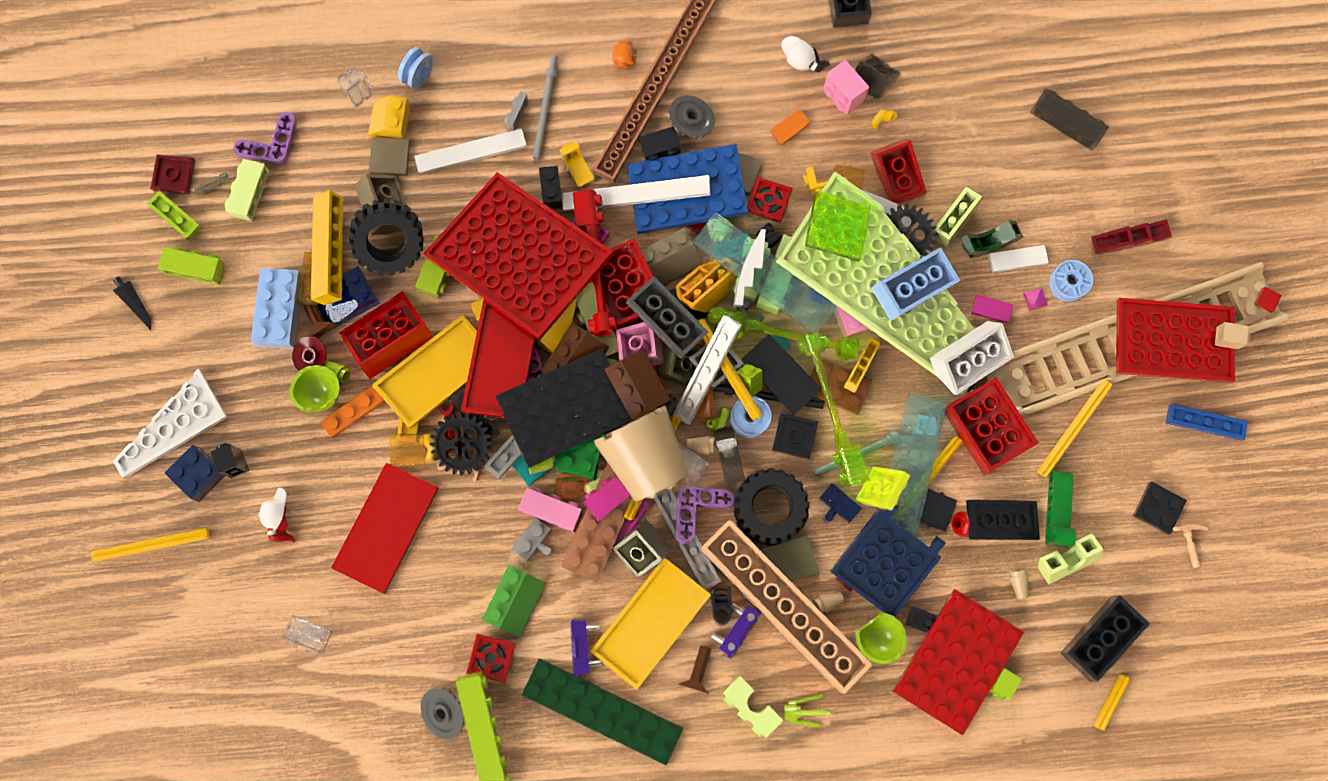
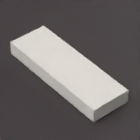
(1018, 259)

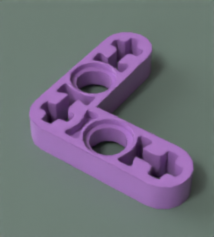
(273, 149)
(696, 501)

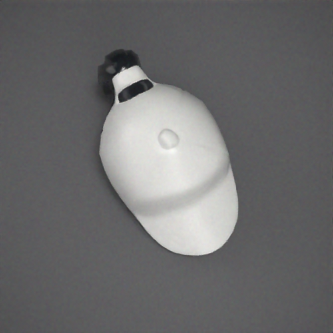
(802, 55)

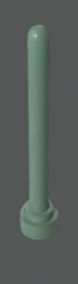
(890, 439)

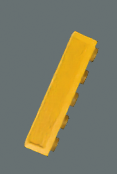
(862, 365)

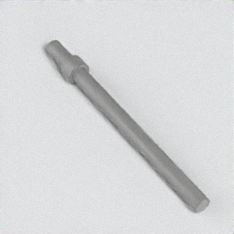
(551, 74)

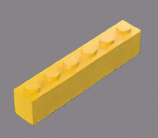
(327, 248)

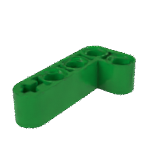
(1059, 510)

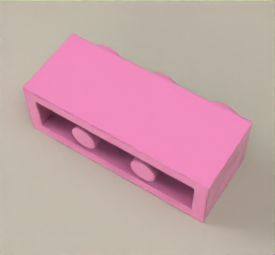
(550, 509)

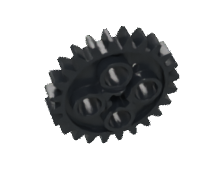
(924, 225)
(444, 443)

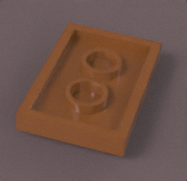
(843, 398)

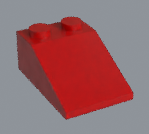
(899, 171)

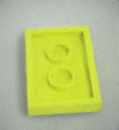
(883, 488)

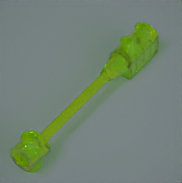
(845, 347)
(847, 455)

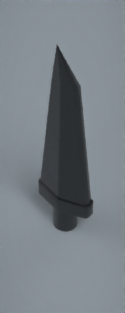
(129, 296)

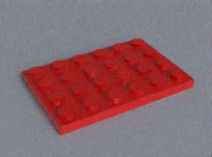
(1173, 340)
(958, 661)

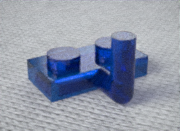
(839, 504)

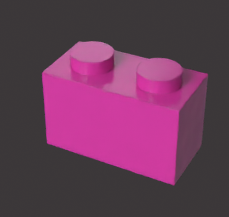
(606, 498)

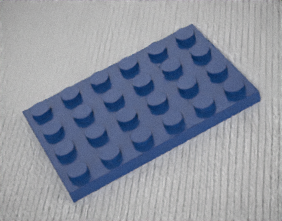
(726, 188)

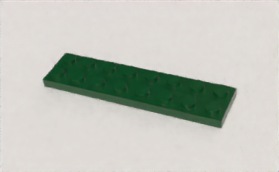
(602, 711)

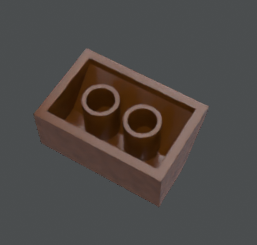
(573, 346)
(637, 384)

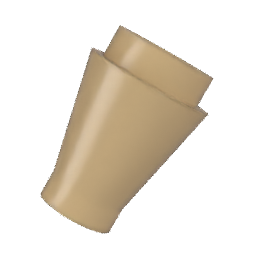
(702, 444)
(1019, 582)
(827, 602)

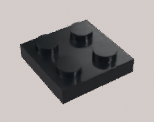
(795, 436)
(1159, 508)

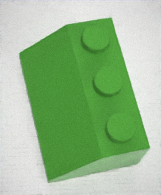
(514, 601)

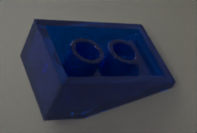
(356, 298)

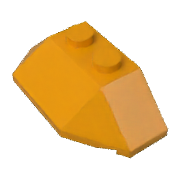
(705, 286)

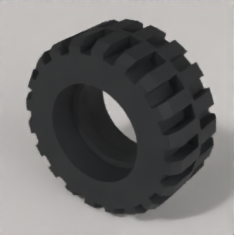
(386, 260)
(790, 488)

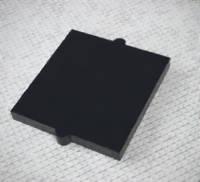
(937, 510)

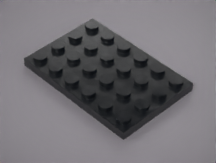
(563, 408)

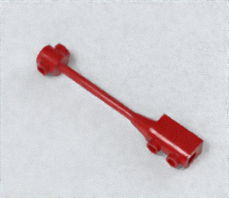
(589, 220)

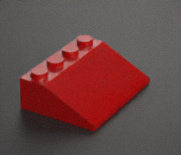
(621, 279)
(386, 335)
(990, 426)

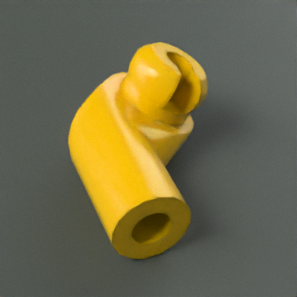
(883, 116)
(427, 440)

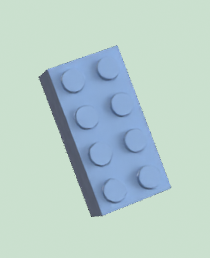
(915, 284)
(276, 309)

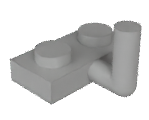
(532, 540)

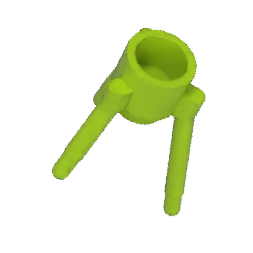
(793, 712)

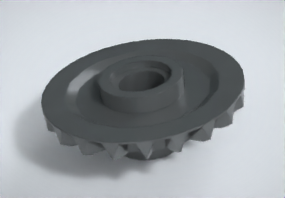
(691, 116)
(442, 713)

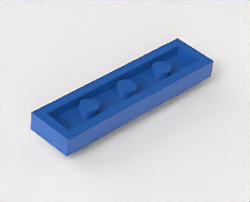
(1206, 422)

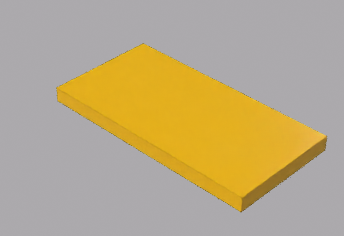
(429, 373)
(650, 623)

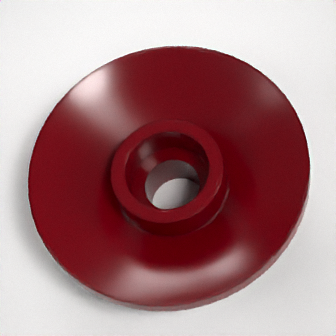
(303, 353)

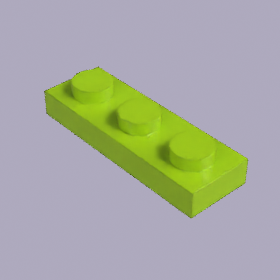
(173, 215)

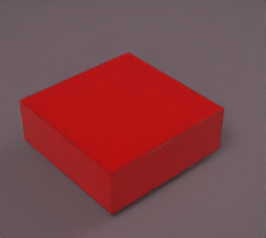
(1268, 299)

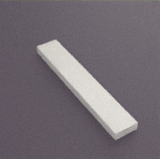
(470, 151)
(707, 369)

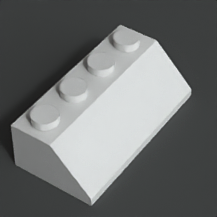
(972, 356)

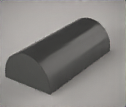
(667, 317)

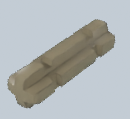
(211, 183)

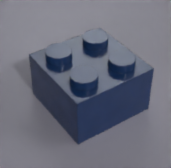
(195, 473)

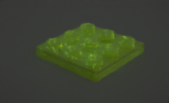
(837, 226)

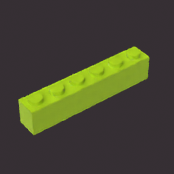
(482, 727)

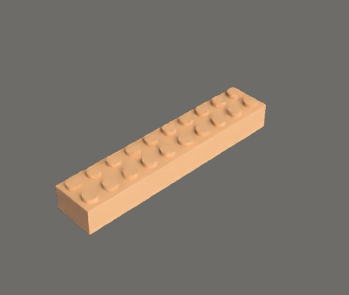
(786, 607)

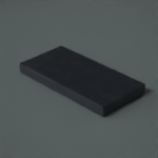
(782, 374)
(1002, 520)

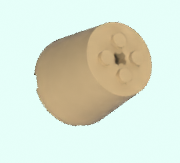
(645, 454)

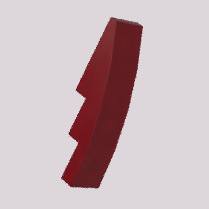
(1131, 237)

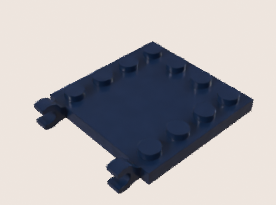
(886, 562)

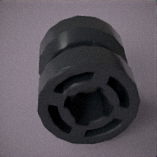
(770, 236)

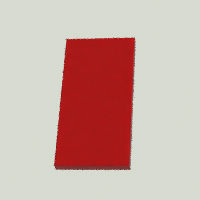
(497, 363)
(385, 528)

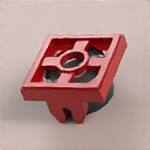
(769, 201)
(492, 656)

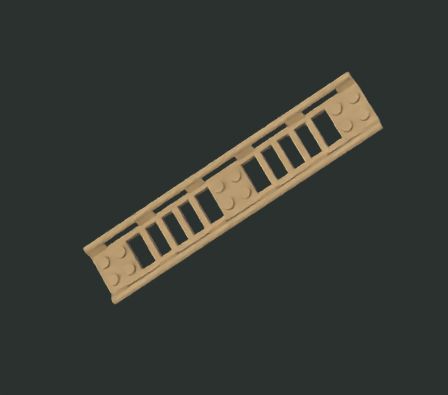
(1019, 389)

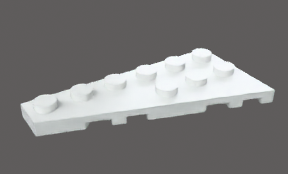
(177, 422)

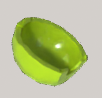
(314, 389)
(882, 639)

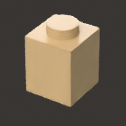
(1232, 335)

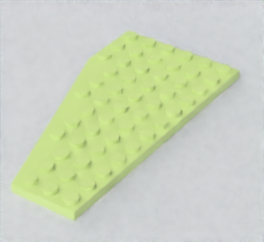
(848, 282)

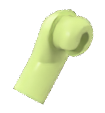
(588, 487)

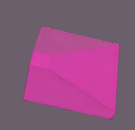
(1035, 299)

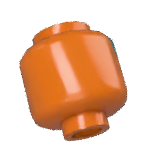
(624, 54)

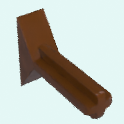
(319, 326)
(698, 670)

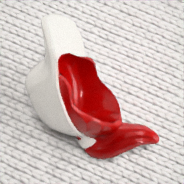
(274, 519)

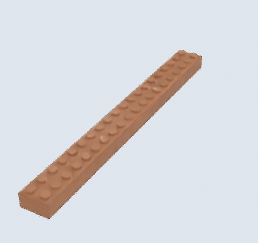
(652, 89)

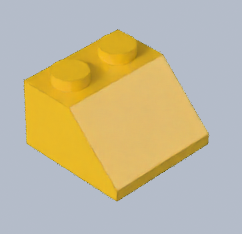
(390, 118)

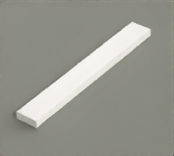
(647, 192)

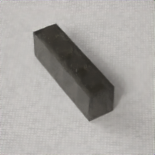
(1069, 119)

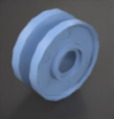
(415, 68)
(1063, 289)
(750, 428)

